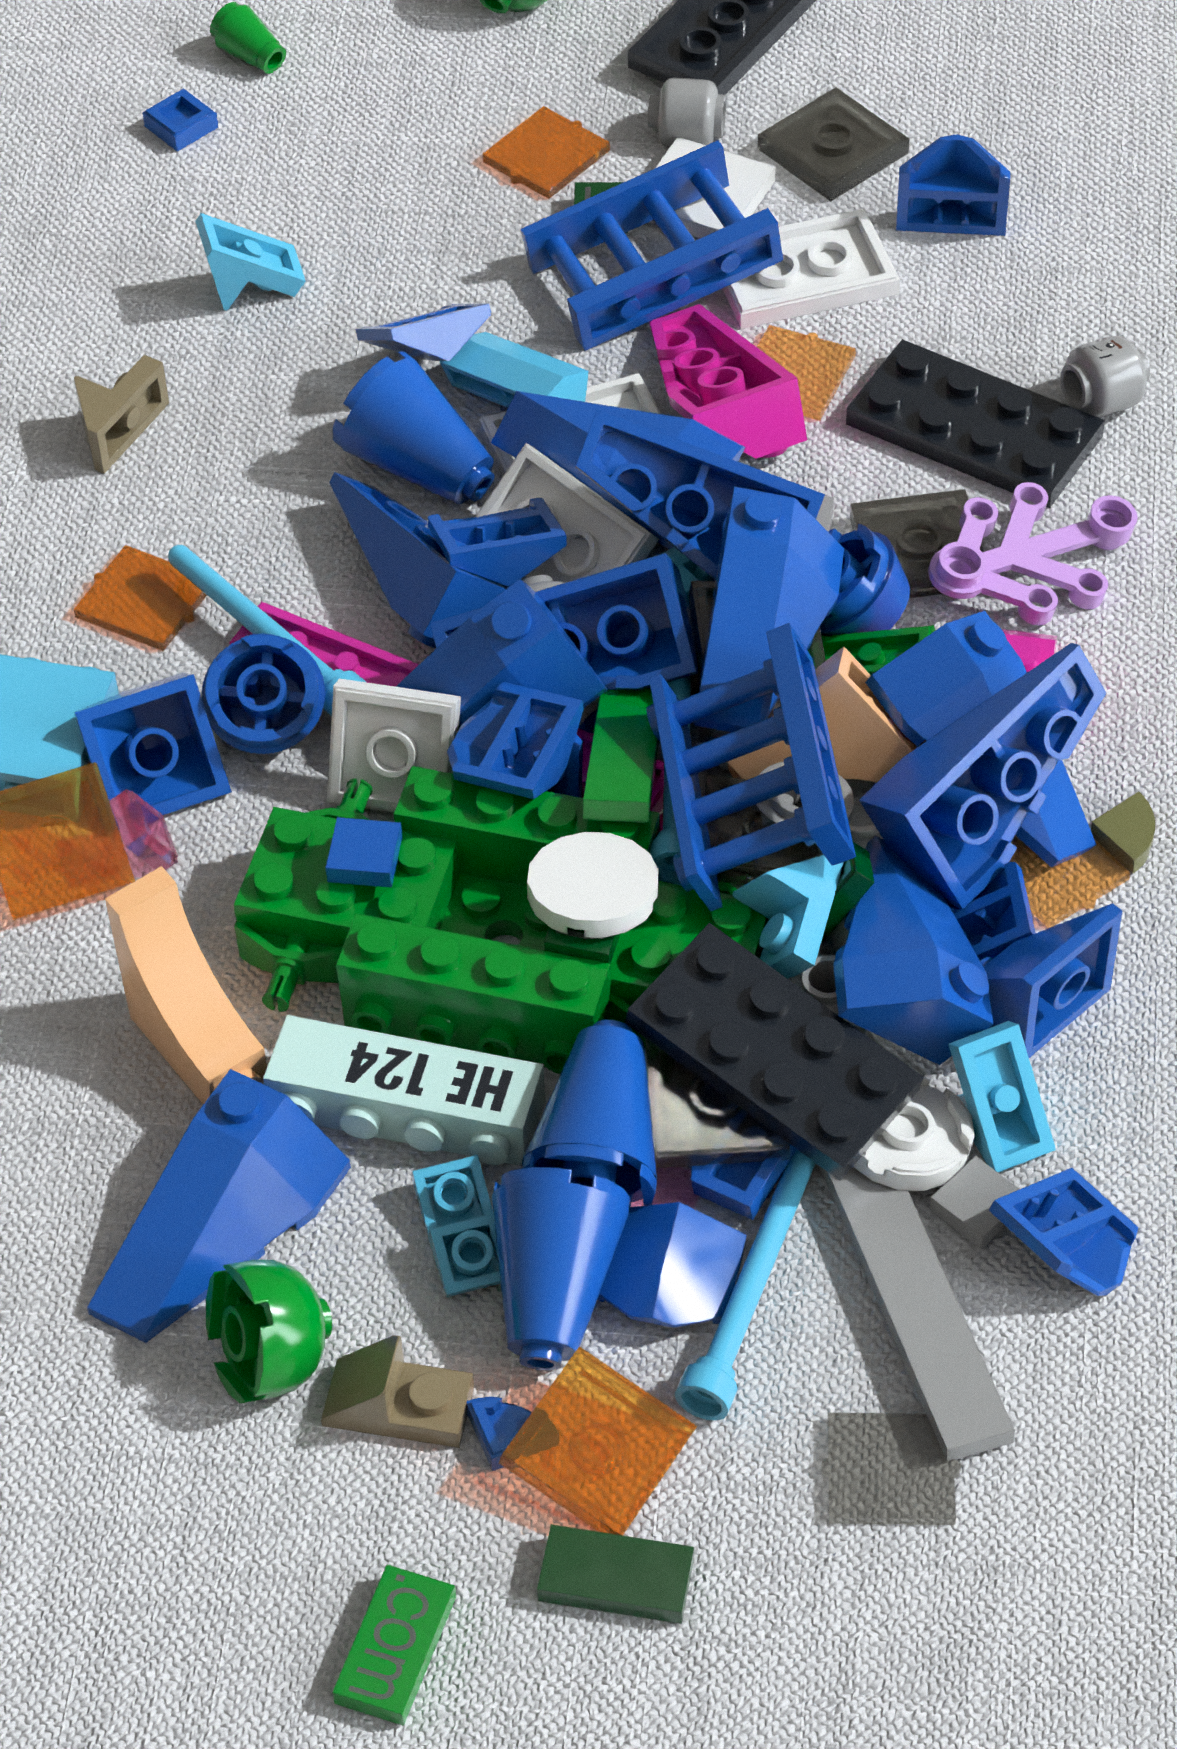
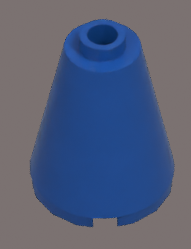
(413, 432)
(600, 1114)
(553, 1258)

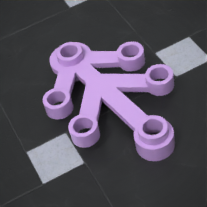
(966, 571)

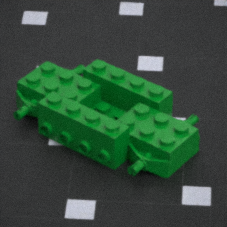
(424, 953)

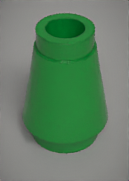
(246, 37)

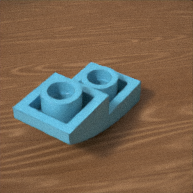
(459, 1224)

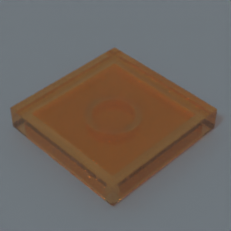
(59, 843)
(597, 1444)

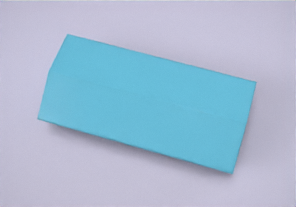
(499, 368)

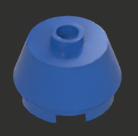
(871, 585)
(263, 694)

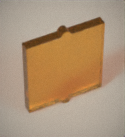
(546, 152)
(815, 363)
(141, 599)
(1069, 886)

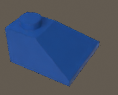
(155, 744)
(1054, 975)

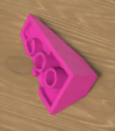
(728, 382)

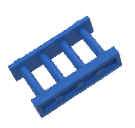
(669, 280)
(808, 771)

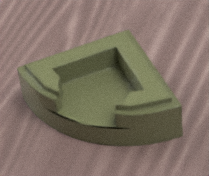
(1127, 831)

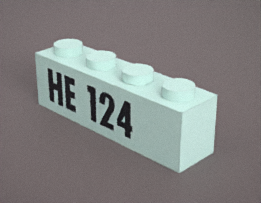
(409, 1090)

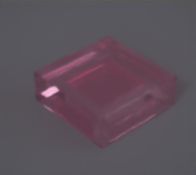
(144, 830)

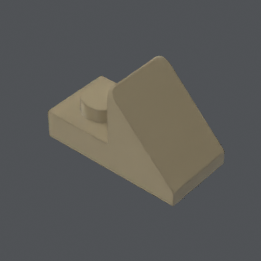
(121, 414)
(397, 1399)

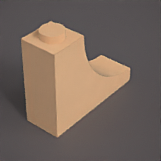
(860, 729)
(175, 991)

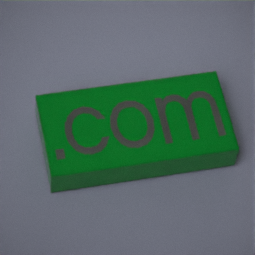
(394, 1645)

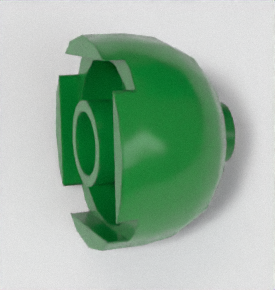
(267, 1327)

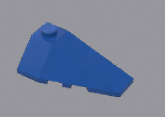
(561, 425)
(675, 485)
(622, 622)
(952, 676)

